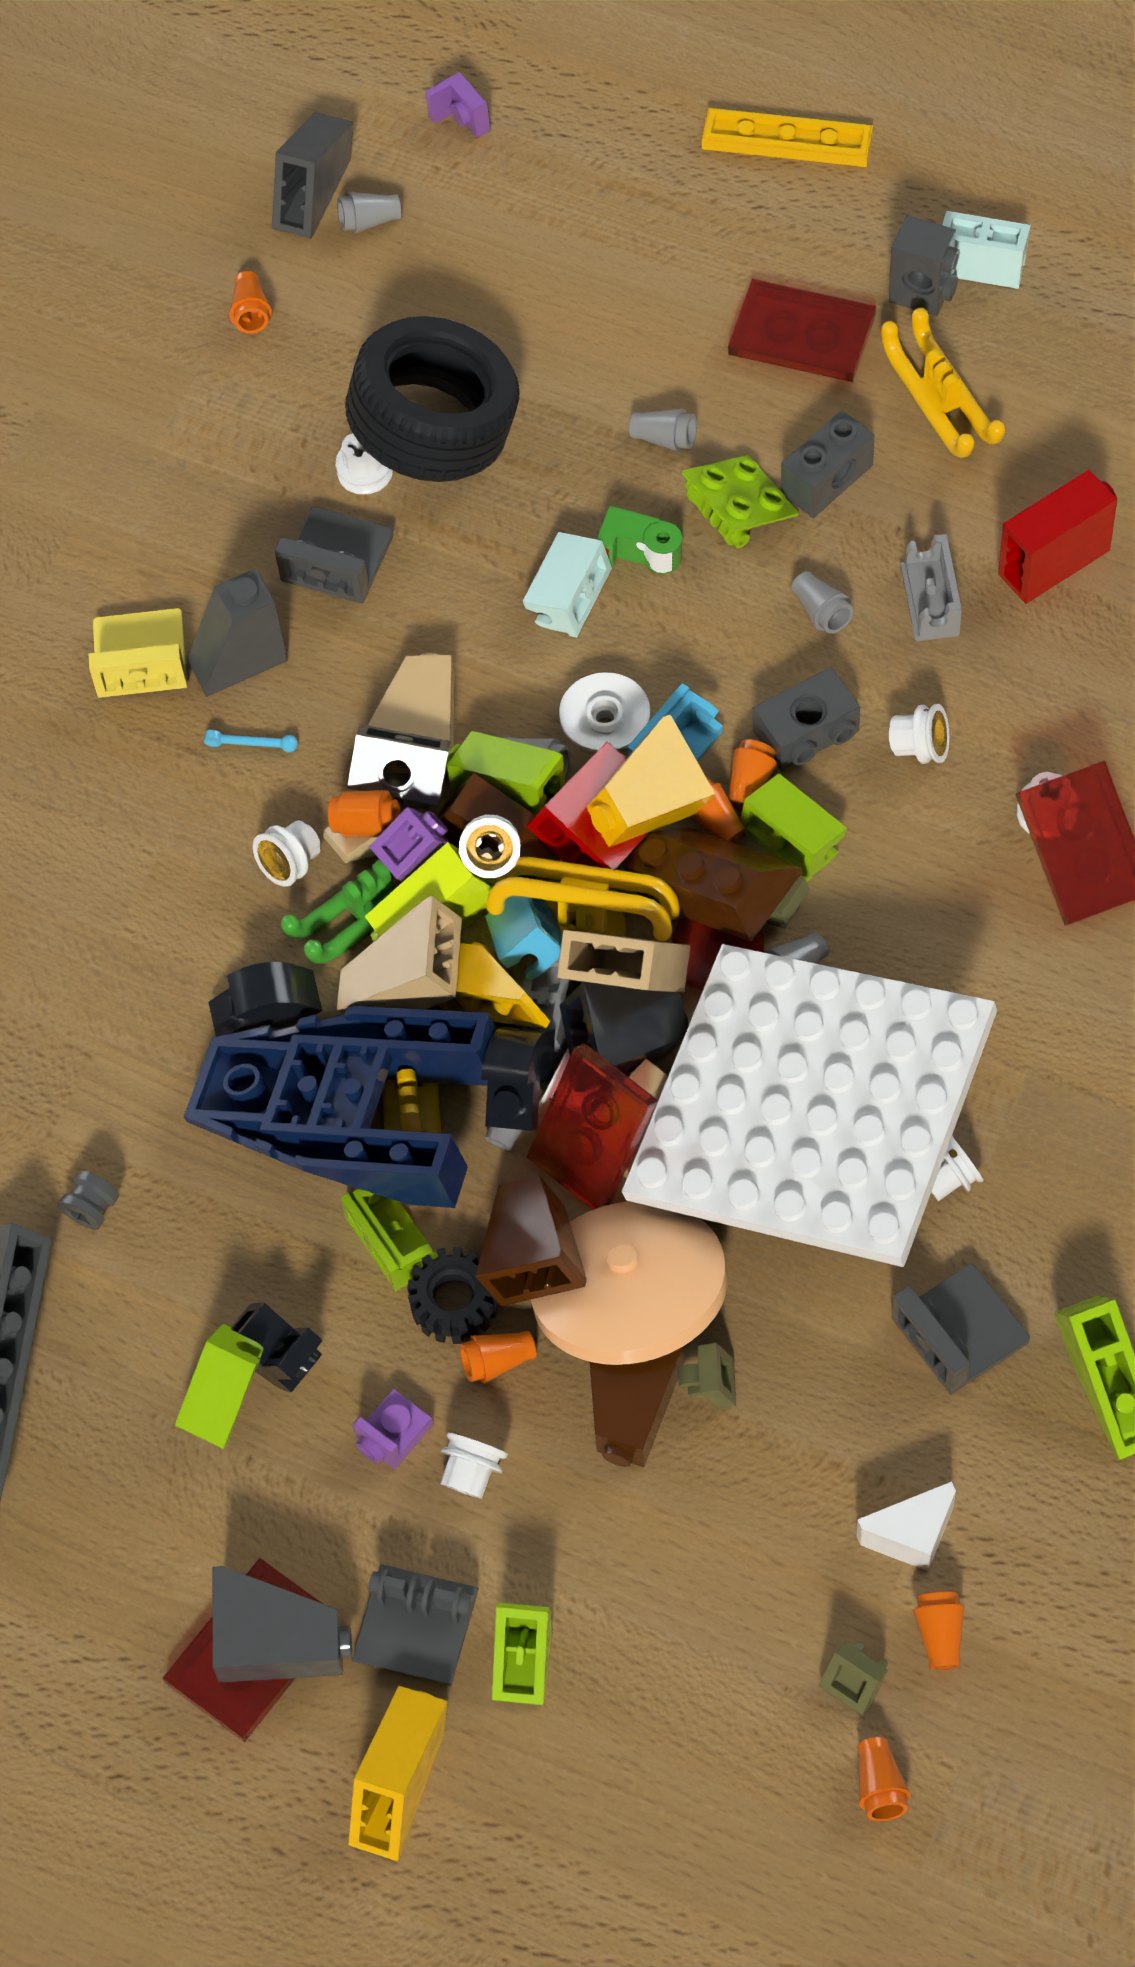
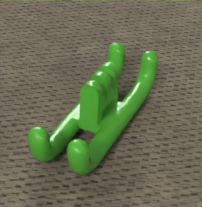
(355, 896)

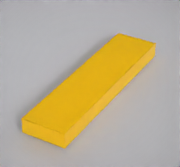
(787, 137)

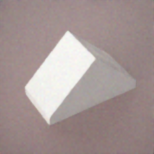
(909, 1528)

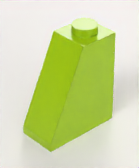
(516, 769)

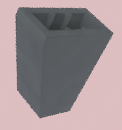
(309, 173)
(237, 634)
(272, 1632)

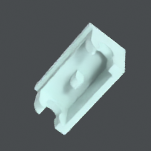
(989, 248)
(568, 583)

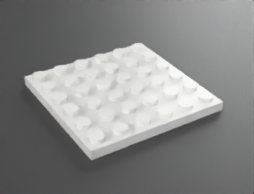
(811, 1104)

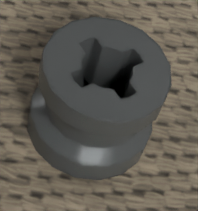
(88, 1200)

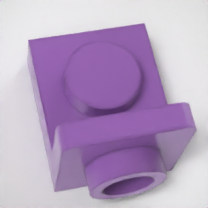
(462, 101)
(409, 842)
(391, 1430)

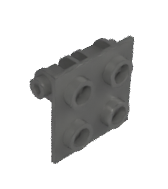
(415, 1624)

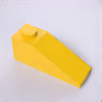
(488, 988)

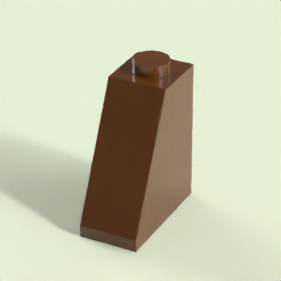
(479, 798)
(529, 1245)
(631, 1405)

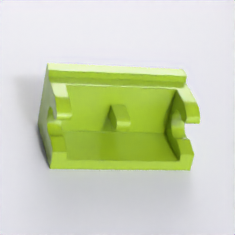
(791, 826)
(387, 1234)
(219, 1386)

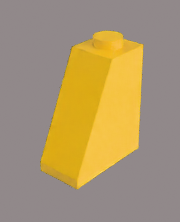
(651, 787)
(396, 1772)

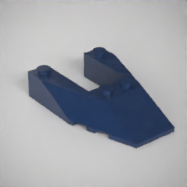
(316, 1087)

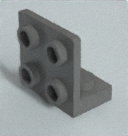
(334, 554)
(959, 1327)

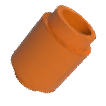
(362, 813)

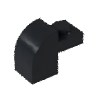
(265, 995)
(514, 1067)
(286, 1351)

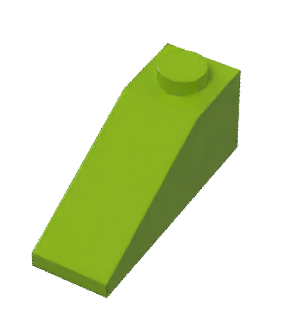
(1104, 1365)

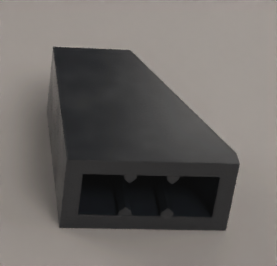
(624, 1023)

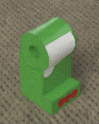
(641, 540)

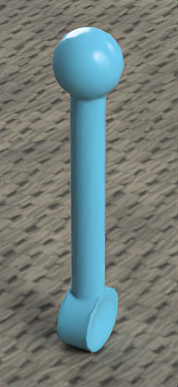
(215, 738)

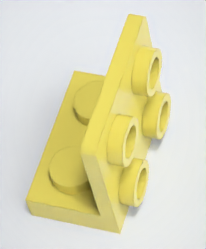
(138, 653)

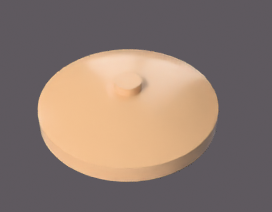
(647, 1288)

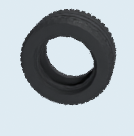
(438, 356)

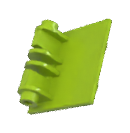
(736, 497)

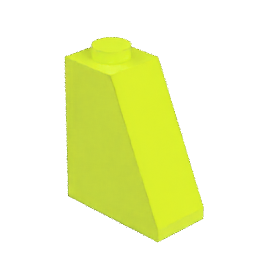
(441, 877)

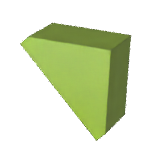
(521, 1653)

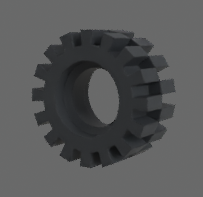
(441, 1321)

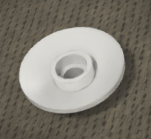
(604, 697)

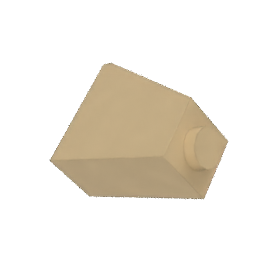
(419, 701)
(407, 965)

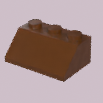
(715, 878)

